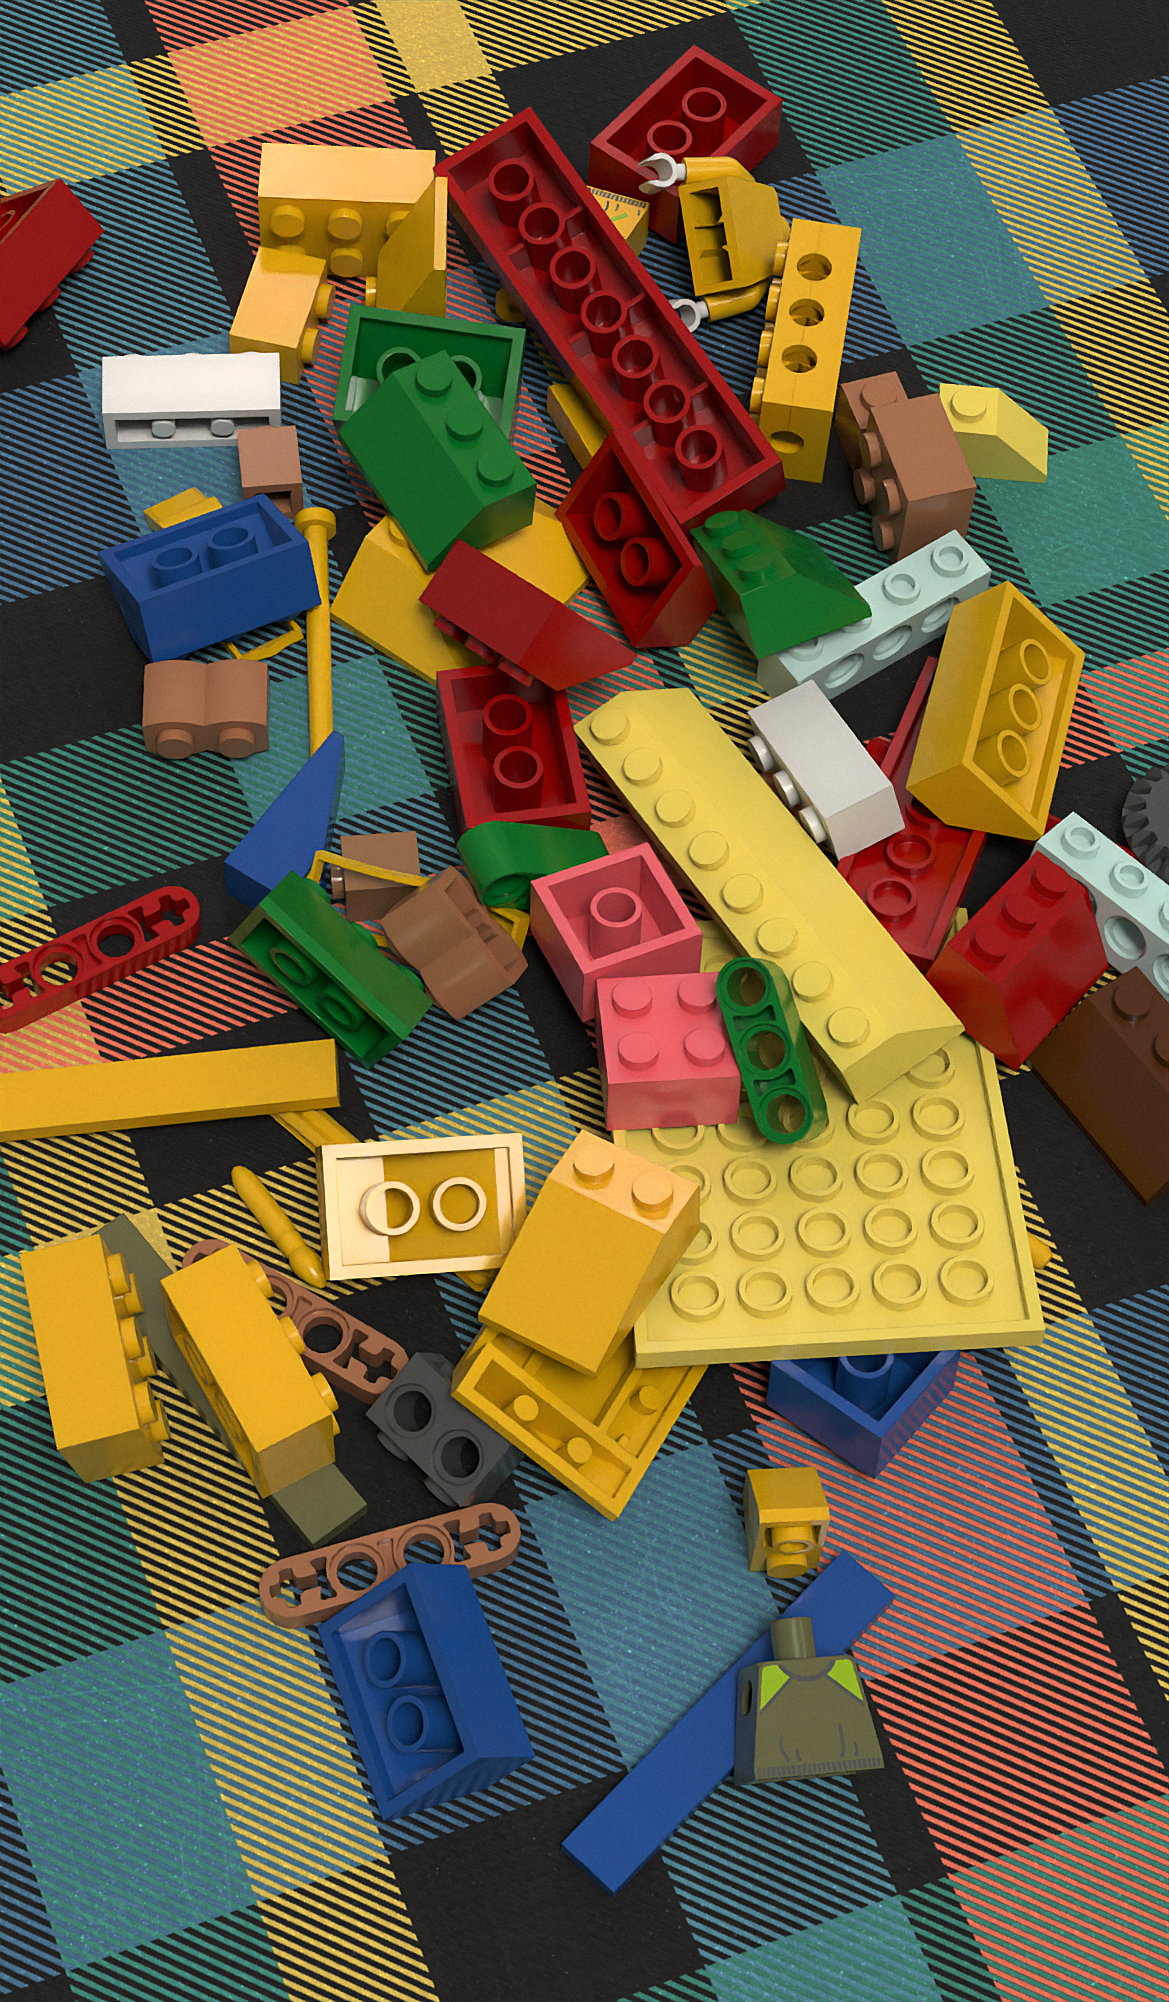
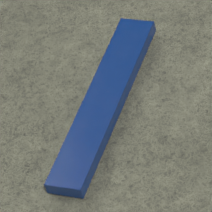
(700, 1748)

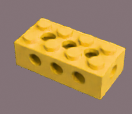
(807, 338)

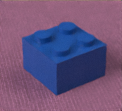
(862, 1403)

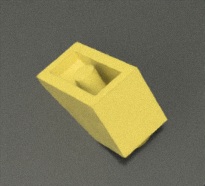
(996, 434)

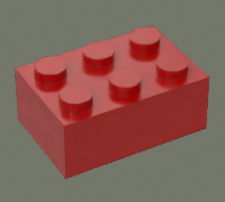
(688, 112)
(509, 750)

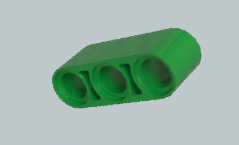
(509, 855)
(748, 1027)

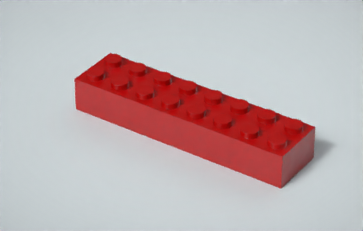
(608, 322)

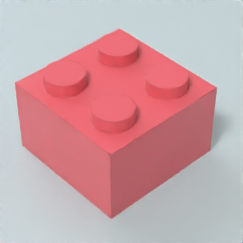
(612, 922)
(664, 1052)

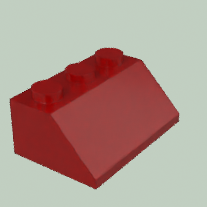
(41, 241)
(636, 549)
(518, 621)
(1022, 961)

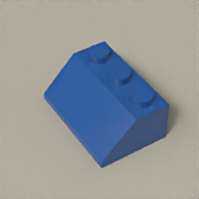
(211, 578)
(425, 1689)

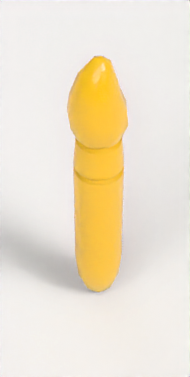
(302, 1258)

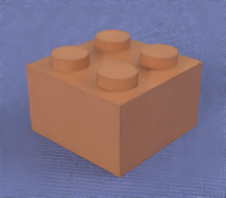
(913, 476)

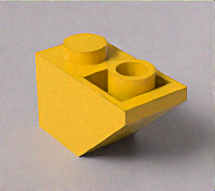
(784, 1520)

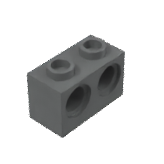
(440, 1442)

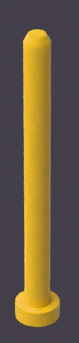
(318, 527)

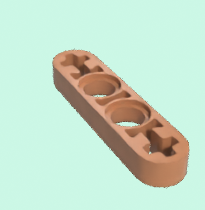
(310, 1310)
(386, 1553)

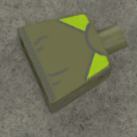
(802, 1713)

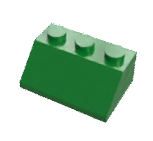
(388, 340)
(439, 461)
(774, 582)
(332, 969)

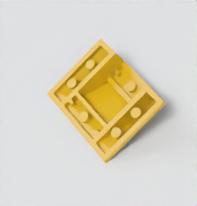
(387, 580)
(577, 1428)

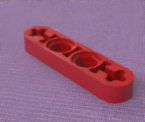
(94, 968)

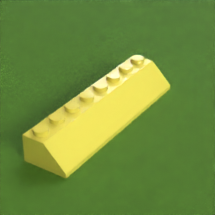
(768, 885)

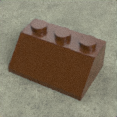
(1113, 1078)

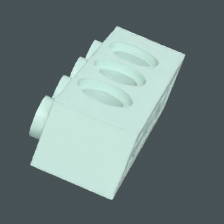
(908, 610)
(1124, 895)

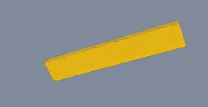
(169, 1090)

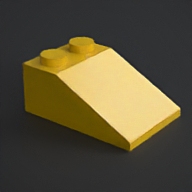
(415, 259)
(419, 1205)
(592, 1253)

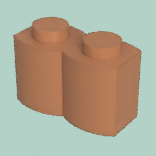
(206, 707)
(453, 943)

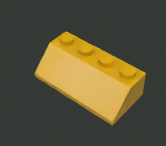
(996, 716)

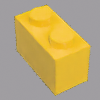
(283, 310)

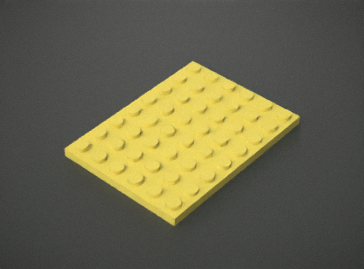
(853, 1244)

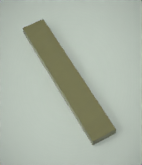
(315, 1505)

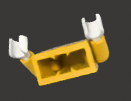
(728, 231)

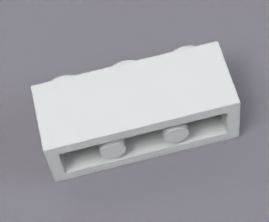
(188, 398)
(823, 771)

